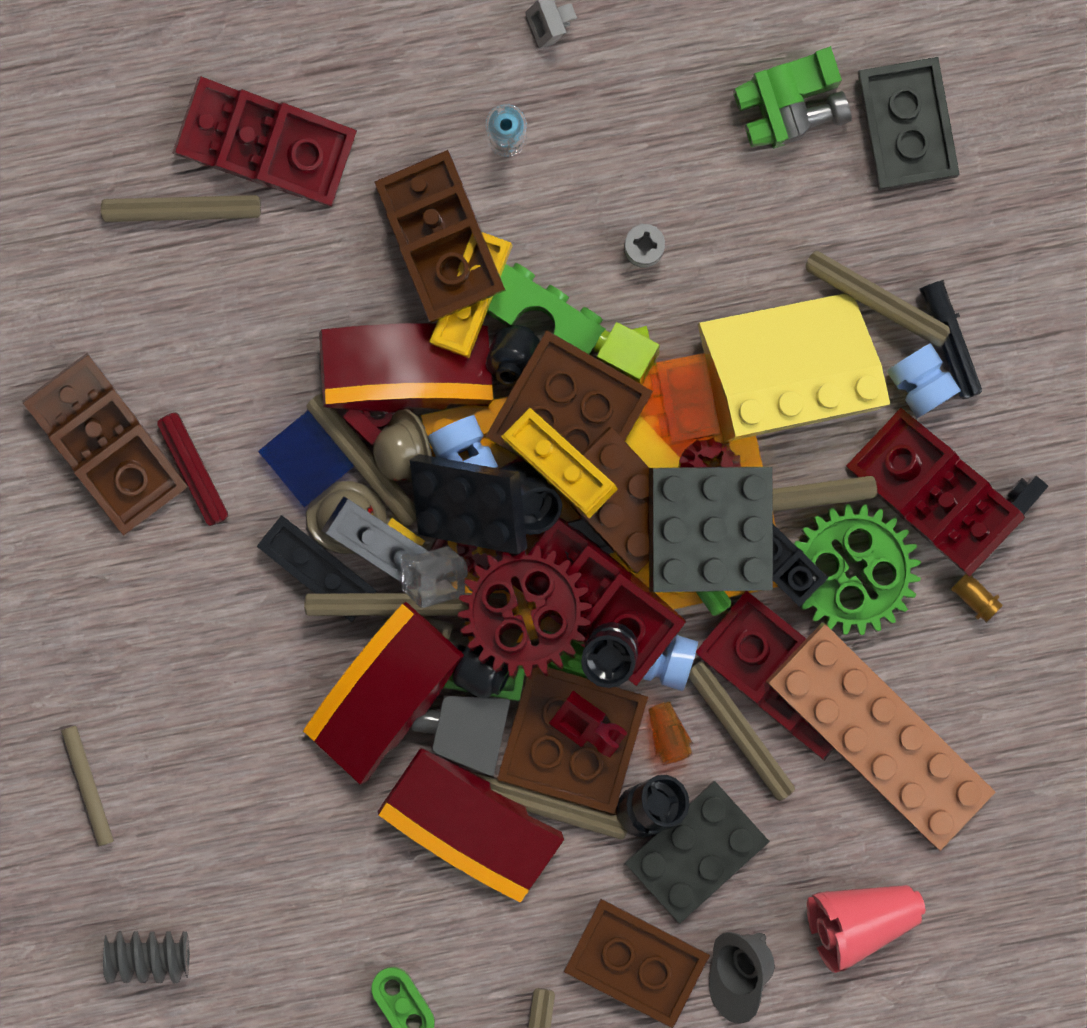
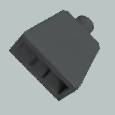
(467, 730)

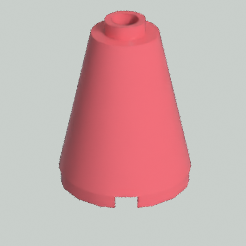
(861, 921)

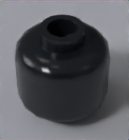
(510, 353)
(479, 677)

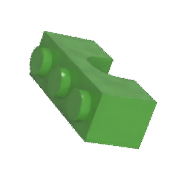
(524, 295)

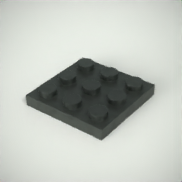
(710, 529)

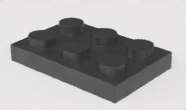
(908, 123)
(698, 854)

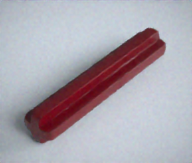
(192, 469)

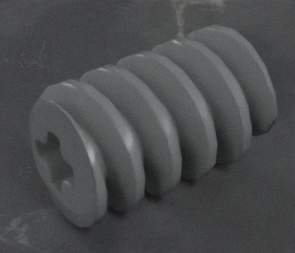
(146, 958)

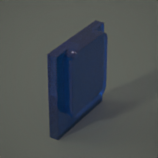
(306, 458)

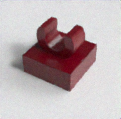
(366, 425)

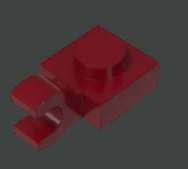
(583, 723)

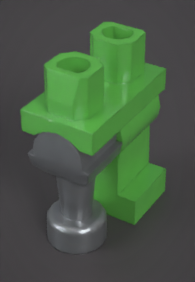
(781, 99)

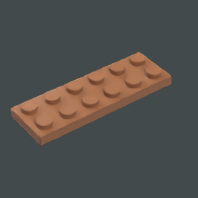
(880, 736)

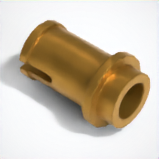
(977, 597)

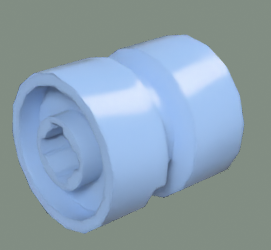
(923, 380)
(462, 436)
(674, 663)

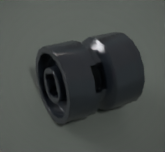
(540, 501)
(610, 655)
(653, 806)

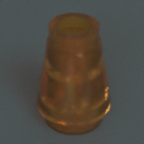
(669, 735)

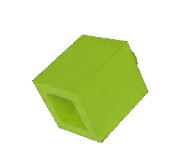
(627, 352)

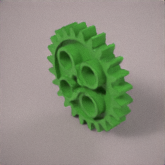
(884, 547)

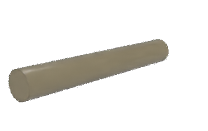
(87, 786)

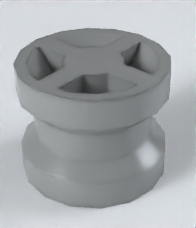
(643, 253)

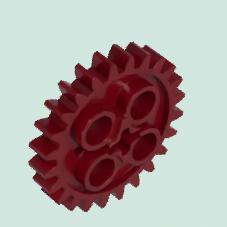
(559, 600)

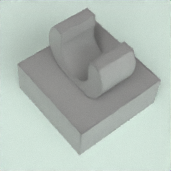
(549, 21)

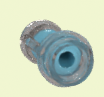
(506, 130)

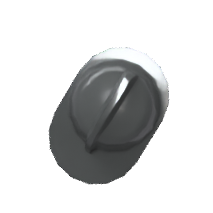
(739, 973)

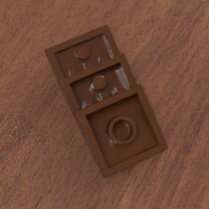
(433, 230)
(105, 444)

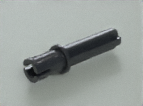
(954, 348)

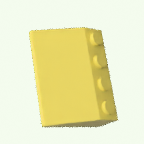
(792, 366)

